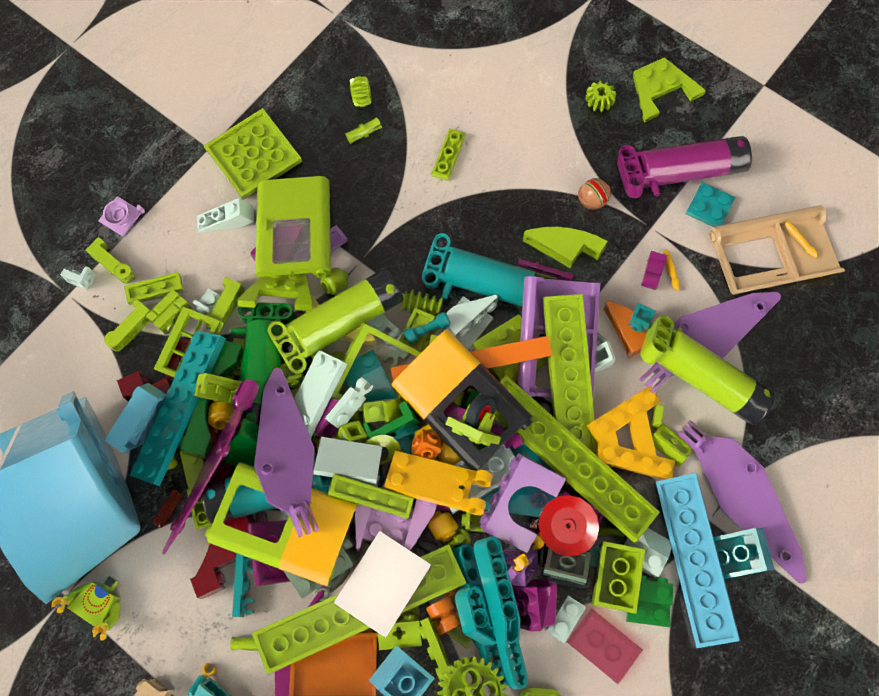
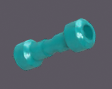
(441, 321)

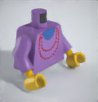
(523, 565)

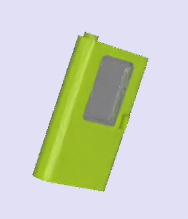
(296, 225)

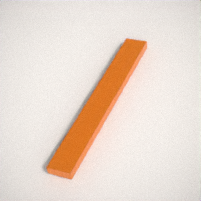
(503, 354)

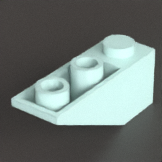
(227, 216)
(470, 313)

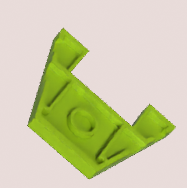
(659, 79)
(279, 286)

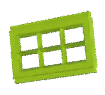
(176, 333)

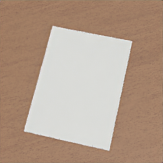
(382, 584)

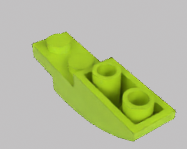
(192, 469)

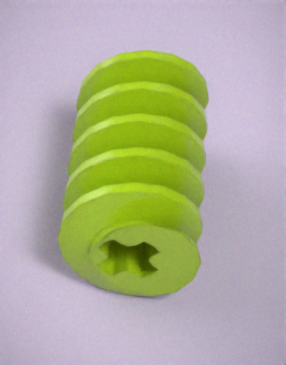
(429, 306)

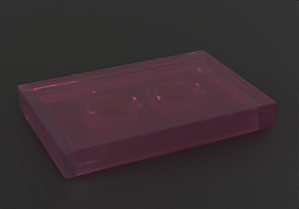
(604, 646)

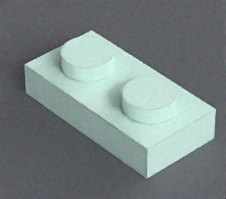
(566, 619)

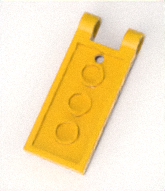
(436, 482)

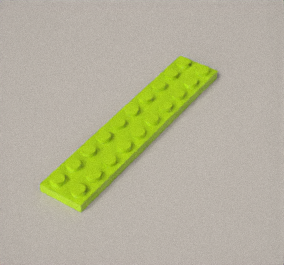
(582, 468)
(329, 624)

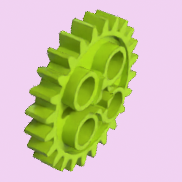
(456, 680)

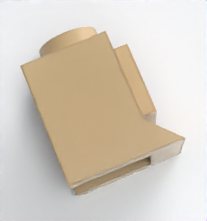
(152, 688)

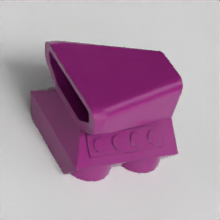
(536, 604)

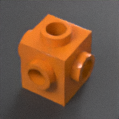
(426, 445)

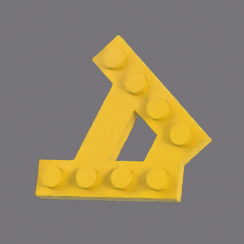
(643, 457)

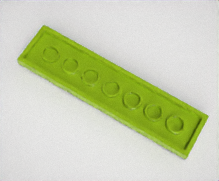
(570, 365)

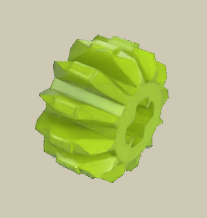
(360, 91)
(600, 96)

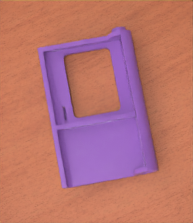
(534, 323)

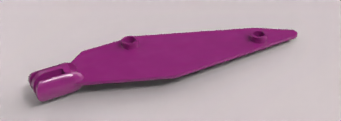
(242, 401)

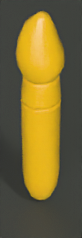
(801, 239)
(675, 282)

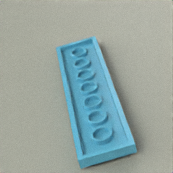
(697, 561)

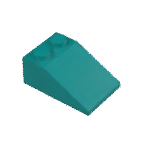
(371, 370)
(743, 553)

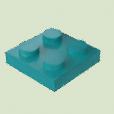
(710, 205)

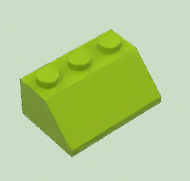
(618, 577)

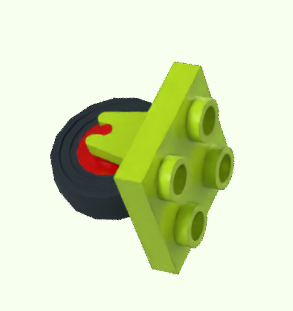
(477, 421)

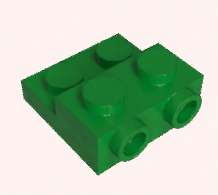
(653, 603)

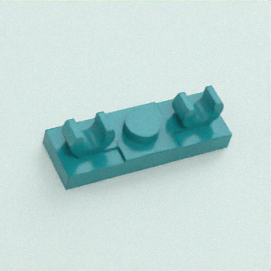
(241, 586)

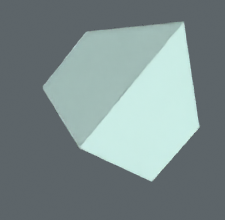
(604, 354)

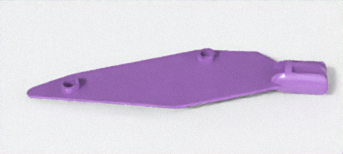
(719, 327)
(285, 454)
(746, 495)

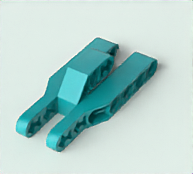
(490, 609)

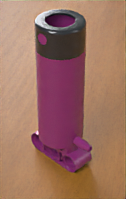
(682, 163)

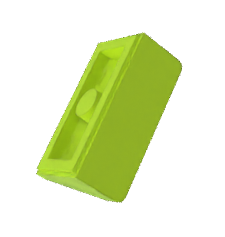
(671, 445)

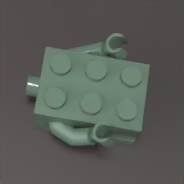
(346, 558)

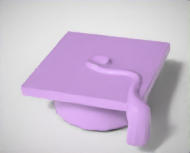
(120, 215)

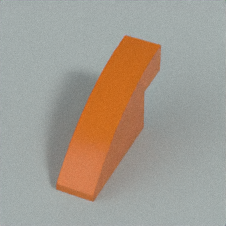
(619, 318)

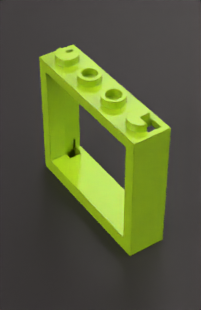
(354, 348)

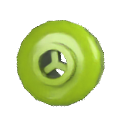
(335, 282)

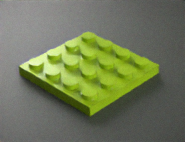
(252, 153)

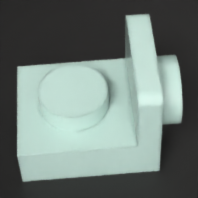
(79, 279)
(207, 302)

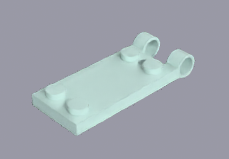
(318, 388)

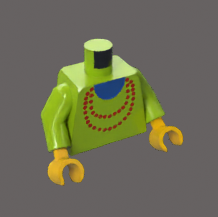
(94, 604)

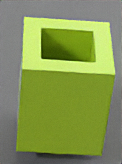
(352, 432)

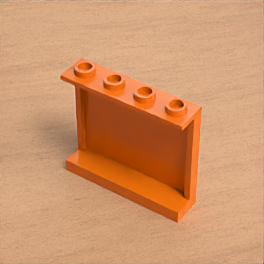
(337, 670)

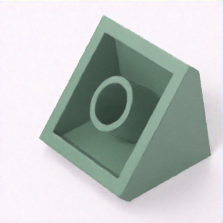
(568, 568)

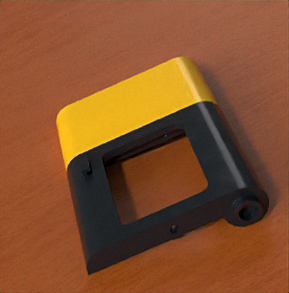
(440, 378)

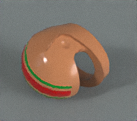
(594, 193)

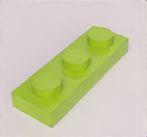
(153, 288)

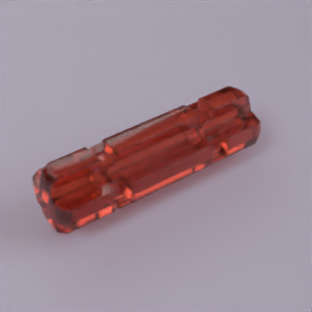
(167, 508)

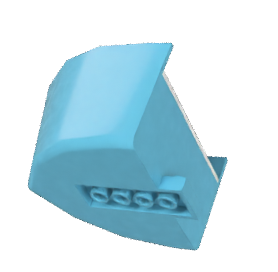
(61, 498)

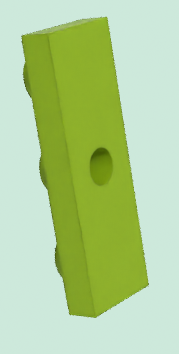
(446, 162)

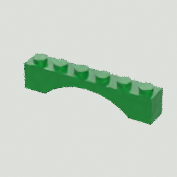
(197, 439)

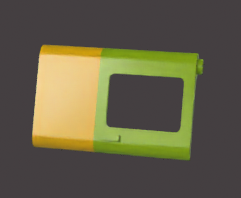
(306, 556)

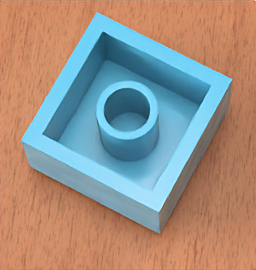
(401, 676)

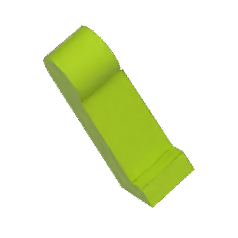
(121, 271)
(227, 301)
(128, 328)

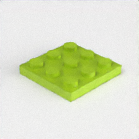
(505, 334)

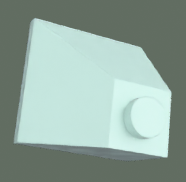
(656, 551)

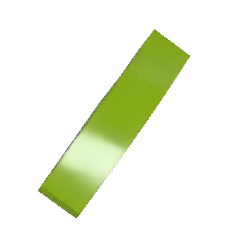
(565, 243)

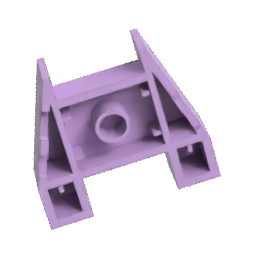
(403, 531)

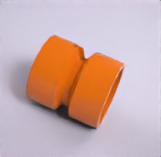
(444, 615)

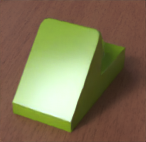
(382, 410)

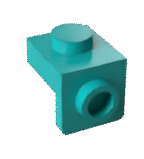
(641, 318)

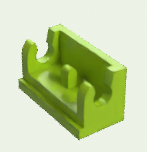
(216, 388)

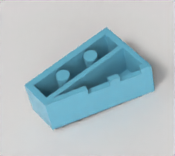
(136, 419)

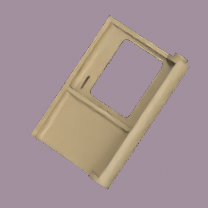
(795, 260)

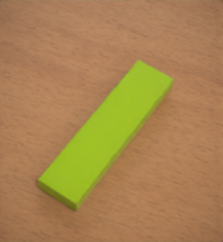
(370, 496)

